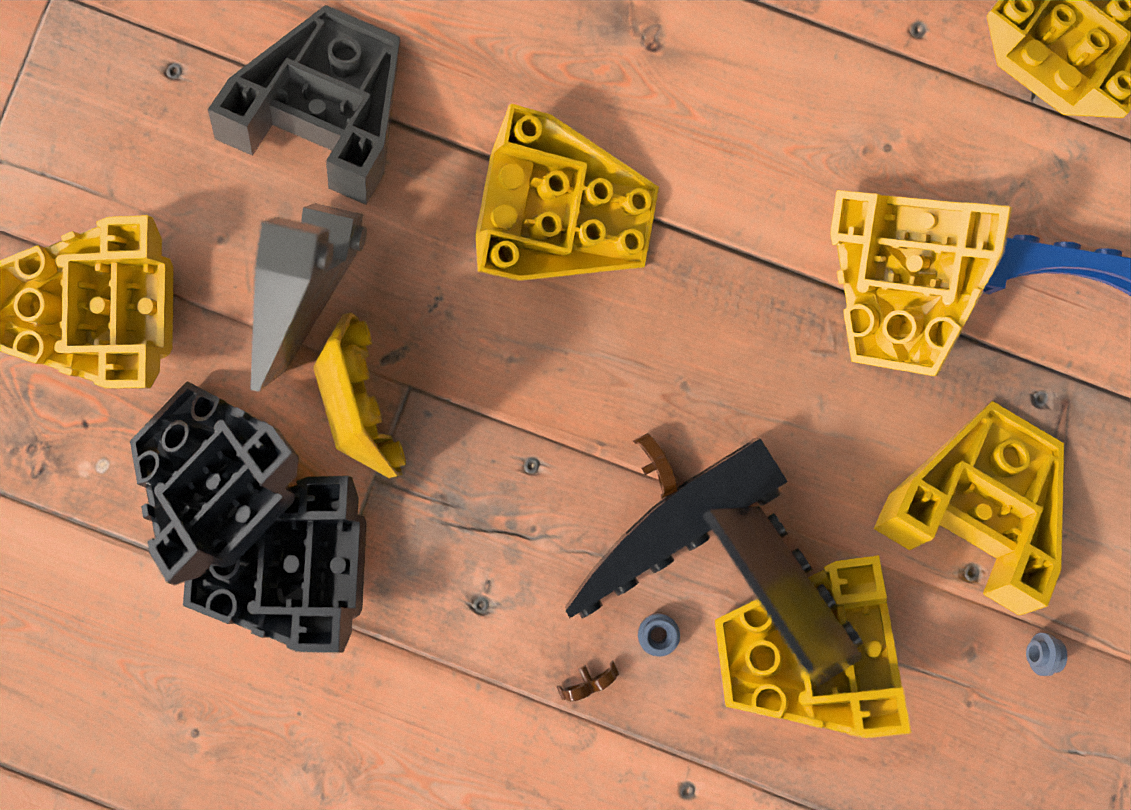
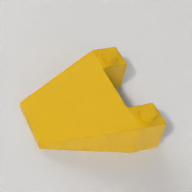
(997, 490)

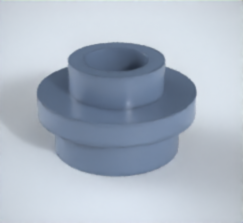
(662, 647)
(1046, 654)

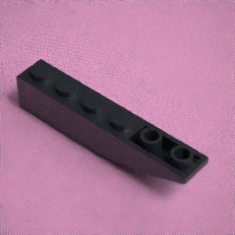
(678, 521)

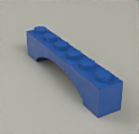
(1028, 257)

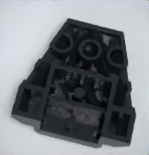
(209, 481)
(300, 576)

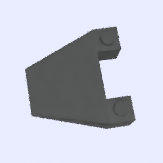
(325, 84)
(294, 279)

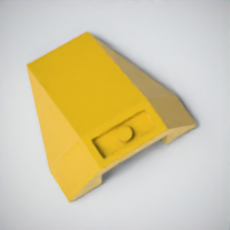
(1067, 52)
(559, 204)
(345, 399)

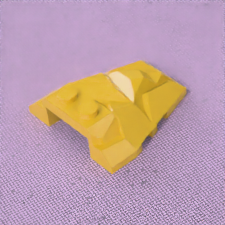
(912, 274)
(92, 303)
(768, 679)

